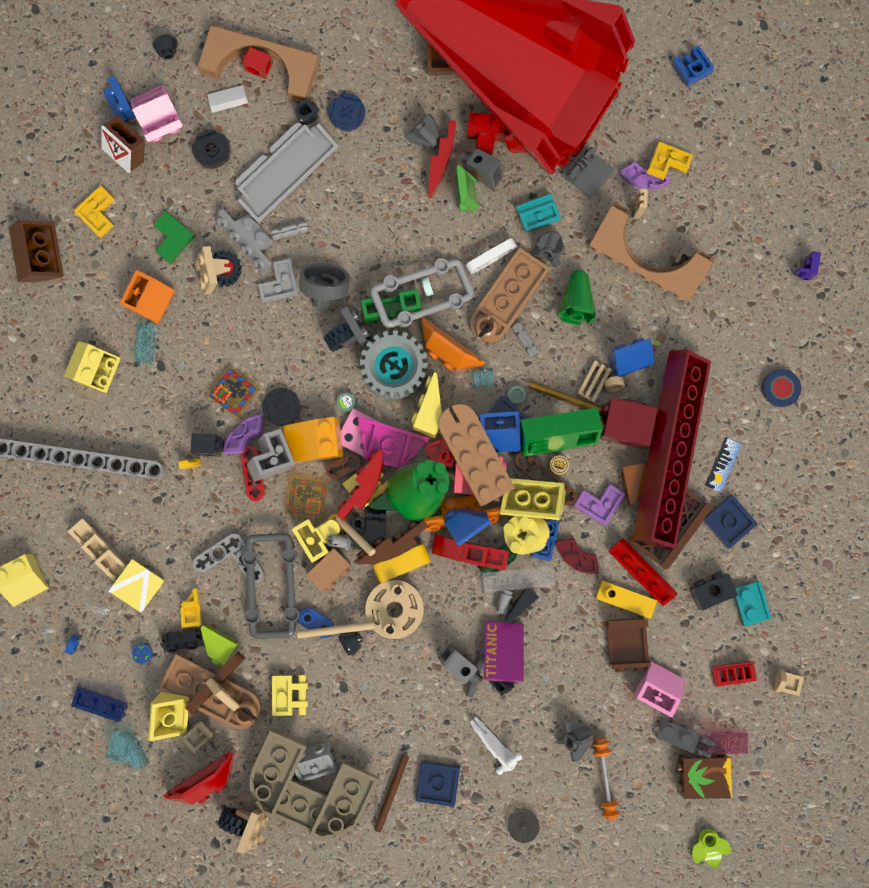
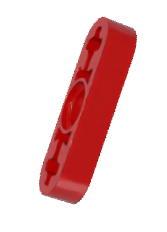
(249, 489)

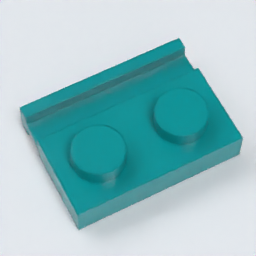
(538, 213)
(752, 604)

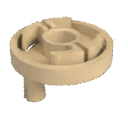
(391, 626)

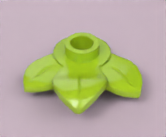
(711, 850)

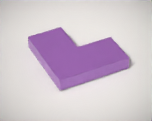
(602, 508)

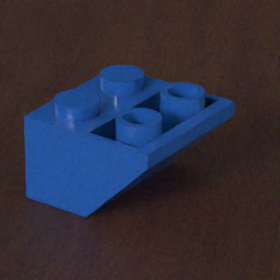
(631, 358)
(502, 430)

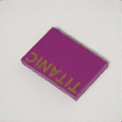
(504, 652)

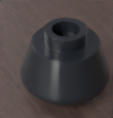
(165, 46)
(351, 642)

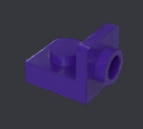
(811, 264)

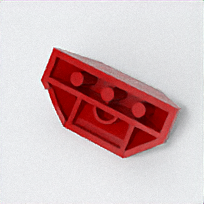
(203, 782)

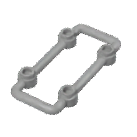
(405, 318)

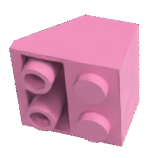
(660, 689)

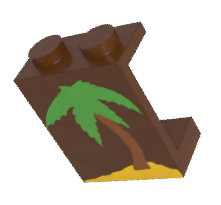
(704, 777)

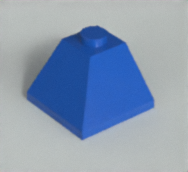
(465, 523)

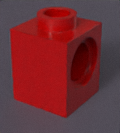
(257, 62)

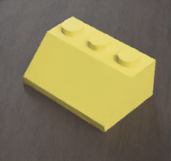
(534, 499)

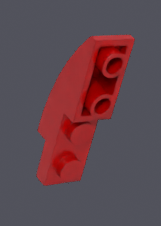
(368, 479)
(470, 553)

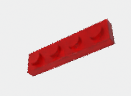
(642, 572)

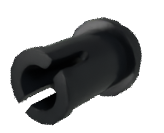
(361, 522)

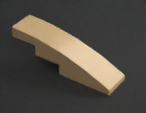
(98, 549)

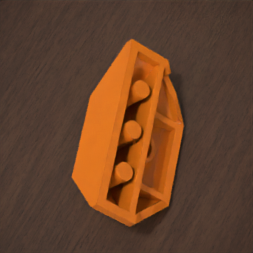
(448, 350)

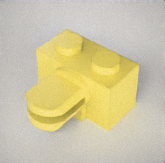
(314, 538)

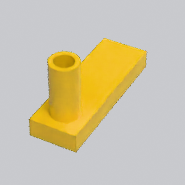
(626, 599)

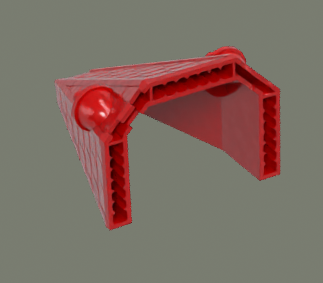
(533, 64)

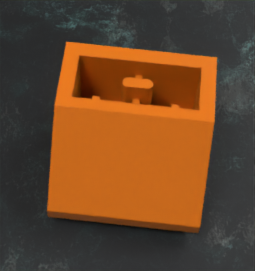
(147, 297)

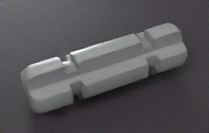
(289, 230)
(525, 339)

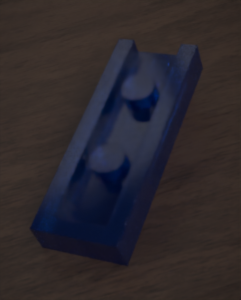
(99, 704)

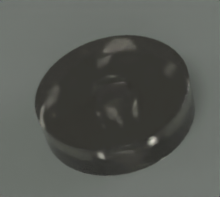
(523, 816)

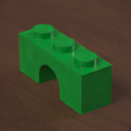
(405, 301)

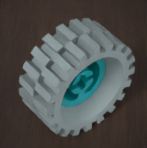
(406, 349)

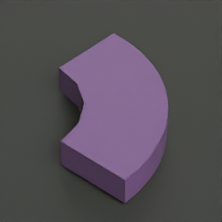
(639, 178)
(243, 434)

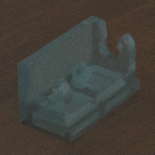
(145, 343)

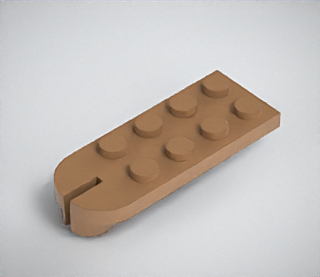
(508, 296)
(474, 454)
(188, 678)

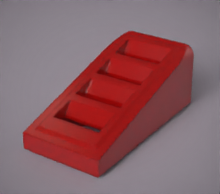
(750, 669)

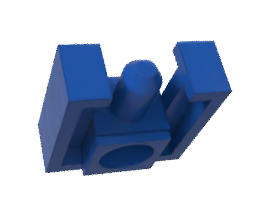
(701, 64)

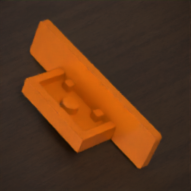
(466, 502)

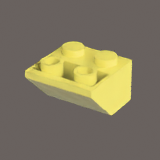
(92, 367)

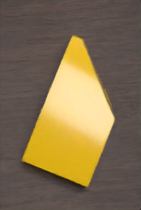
(191, 611)

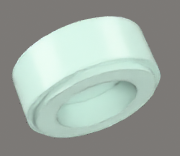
(427, 286)

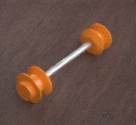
(608, 805)

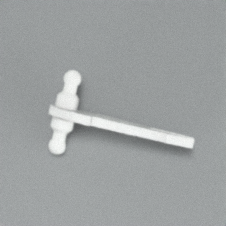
(503, 754)

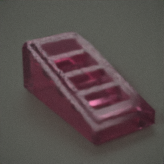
(714, 735)

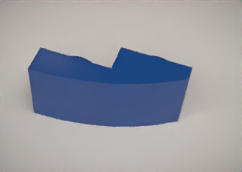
(547, 551)

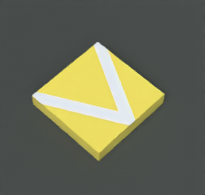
(136, 585)

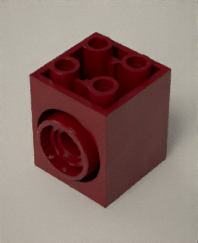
(628, 422)

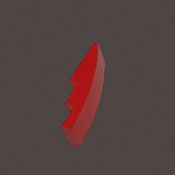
(440, 163)

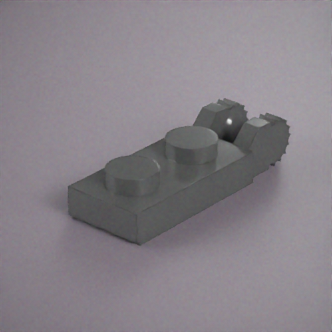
(683, 738)

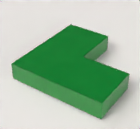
(177, 237)

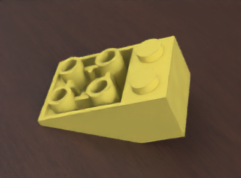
(430, 409)

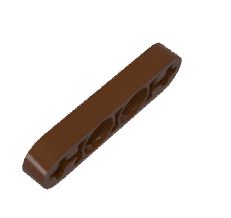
(547, 476)
(220, 677)

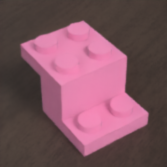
(156, 113)

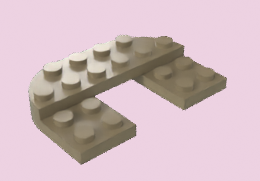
(300, 804)

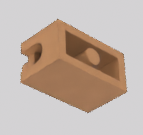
(329, 570)

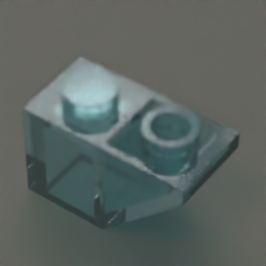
(126, 749)

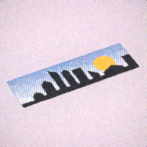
(723, 465)

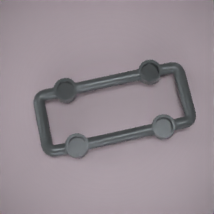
(291, 613)

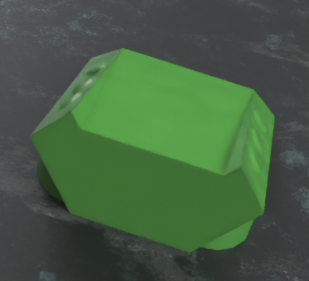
(466, 190)

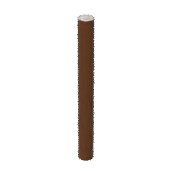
(391, 793)

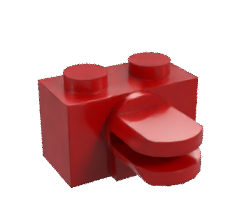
(486, 131)

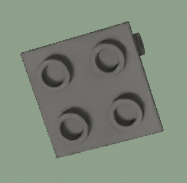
(587, 171)

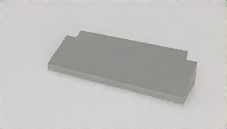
(292, 161)

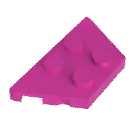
(397, 443)

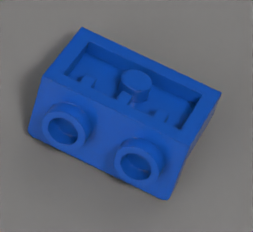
(118, 101)

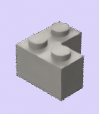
(274, 459)

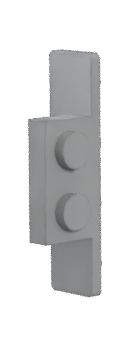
(248, 238)

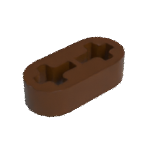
(341, 462)

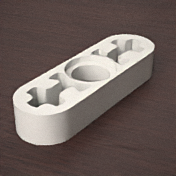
(491, 256)

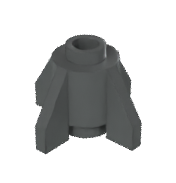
(424, 133)
(549, 247)
(578, 739)

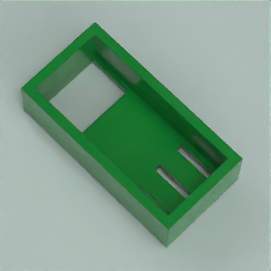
(560, 432)

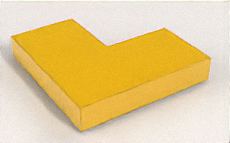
(668, 156)
(91, 211)

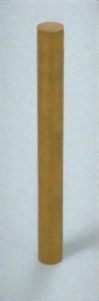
(562, 396)

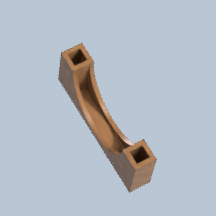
(225, 45)
(680, 279)

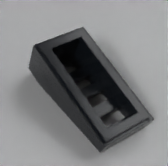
(524, 600)

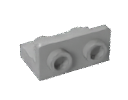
(316, 763)

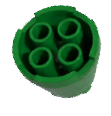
(418, 489)

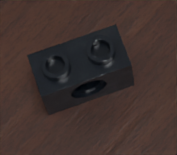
(206, 445)
(725, 590)

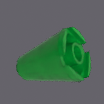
(577, 300)

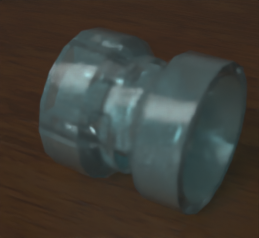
(483, 377)

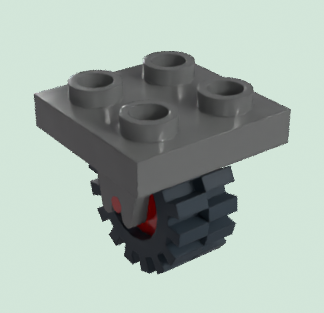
(347, 331)

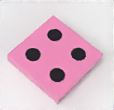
(350, 432)

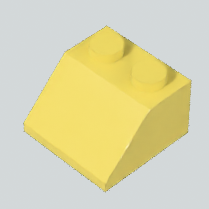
(21, 579)

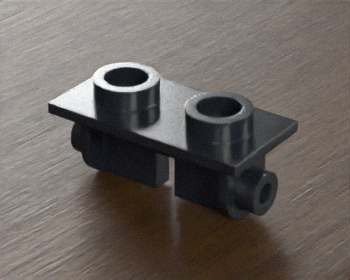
(190, 640)

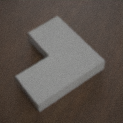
(284, 285)

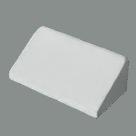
(227, 98)

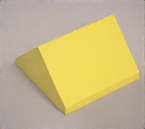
(168, 716)

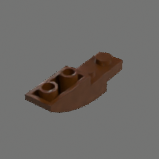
(387, 549)

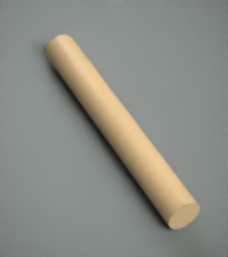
(356, 536)

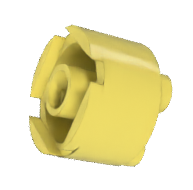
(526, 534)

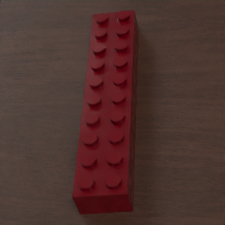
(672, 449)

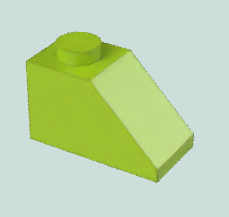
(218, 645)

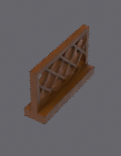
(684, 535)

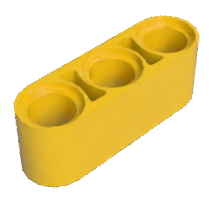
(399, 565)

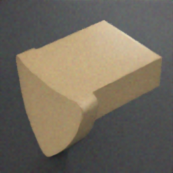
(788, 682)

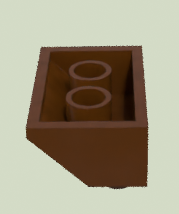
(35, 251)

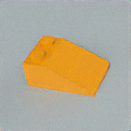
(314, 439)

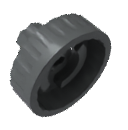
(324, 283)

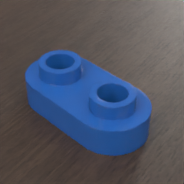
(316, 621)

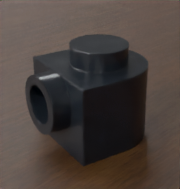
(306, 112)

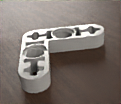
(235, 552)

